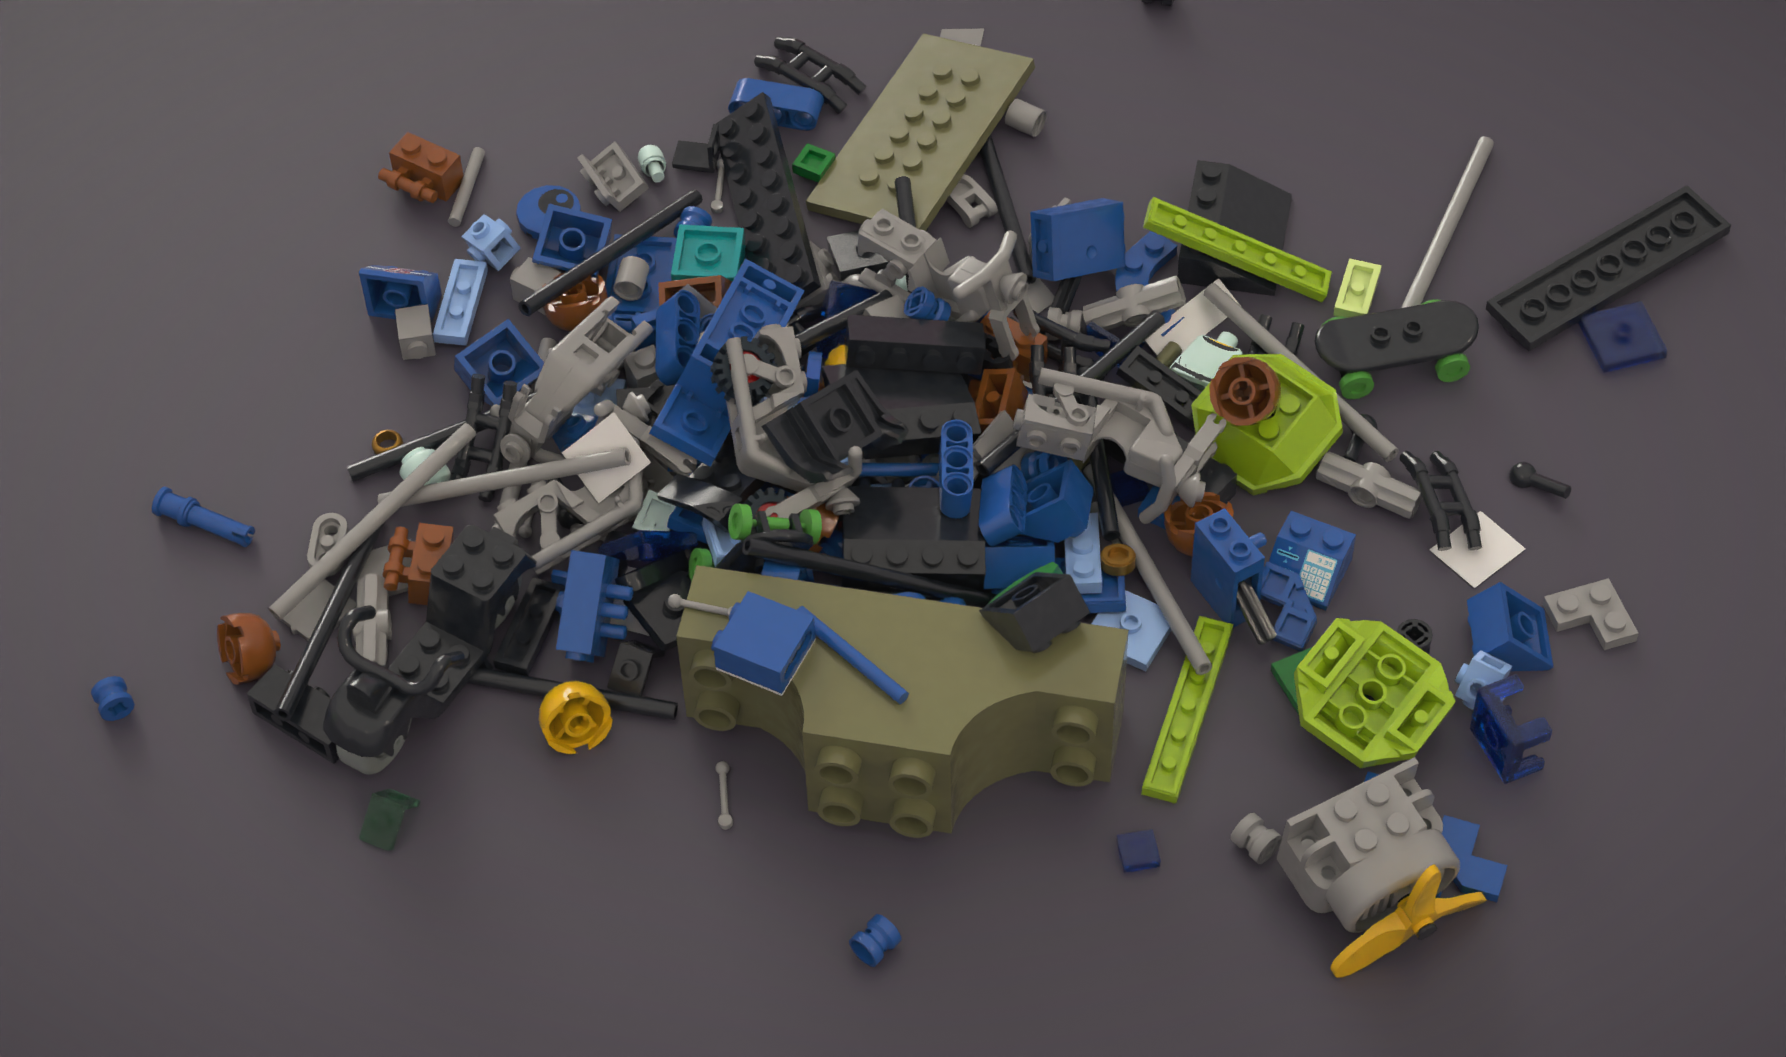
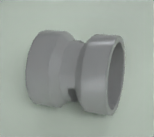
(1070, 319)
(1256, 838)

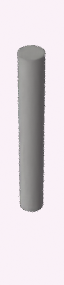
(466, 187)

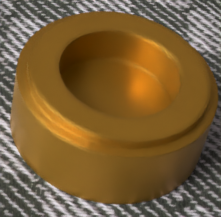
(1117, 559)

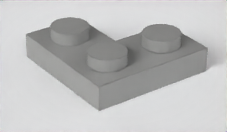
(1592, 604)

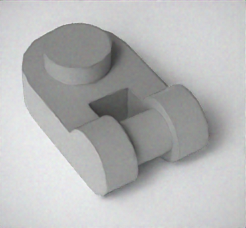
(967, 192)

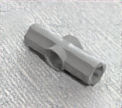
(1135, 303)
(1369, 485)
(373, 634)

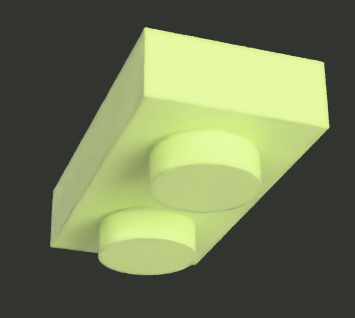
(1357, 289)

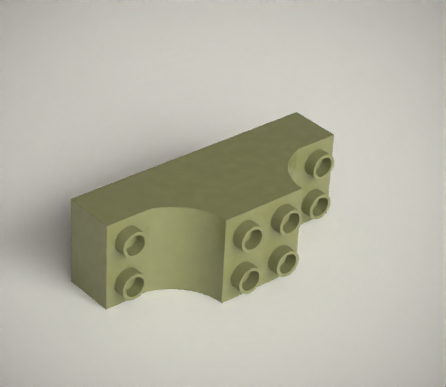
(969, 714)

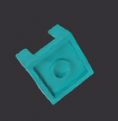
(708, 252)

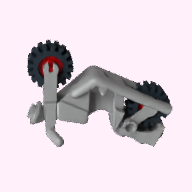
(772, 369)

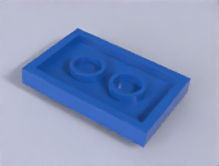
(659, 255)

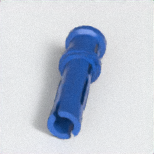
(189, 512)

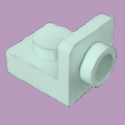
(653, 514)

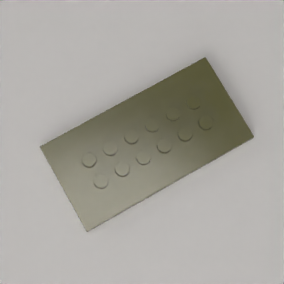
(922, 128)

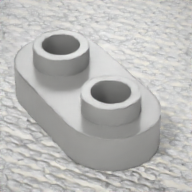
(320, 539)

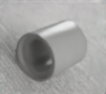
(1025, 117)
(631, 278)

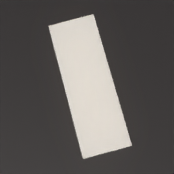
(1199, 319)

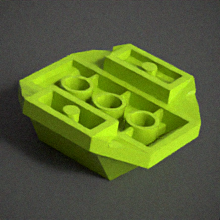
(1285, 446)
(1378, 662)

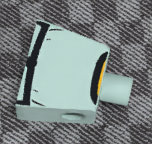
(1204, 357)

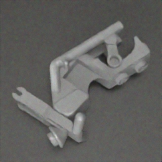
(969, 290)
(577, 365)
(1129, 418)
(602, 517)

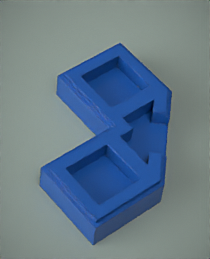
(1297, 616)
(1475, 872)

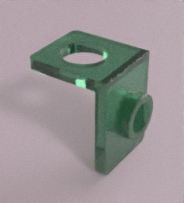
(385, 817)

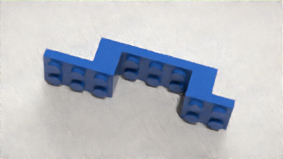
(695, 414)

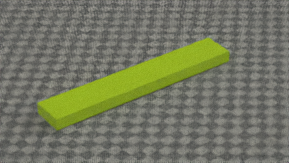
(1237, 249)
(1186, 714)

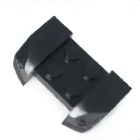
(830, 422)
(712, 489)

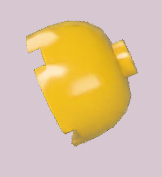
(574, 716)

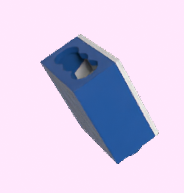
(764, 642)

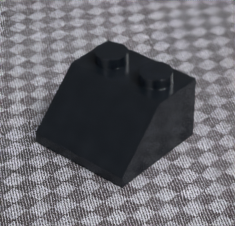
(1037, 611)

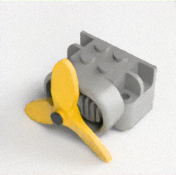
(1375, 864)

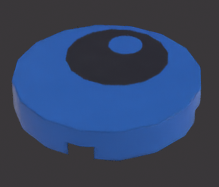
(534, 204)

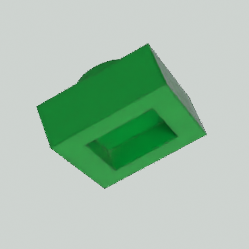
(813, 162)

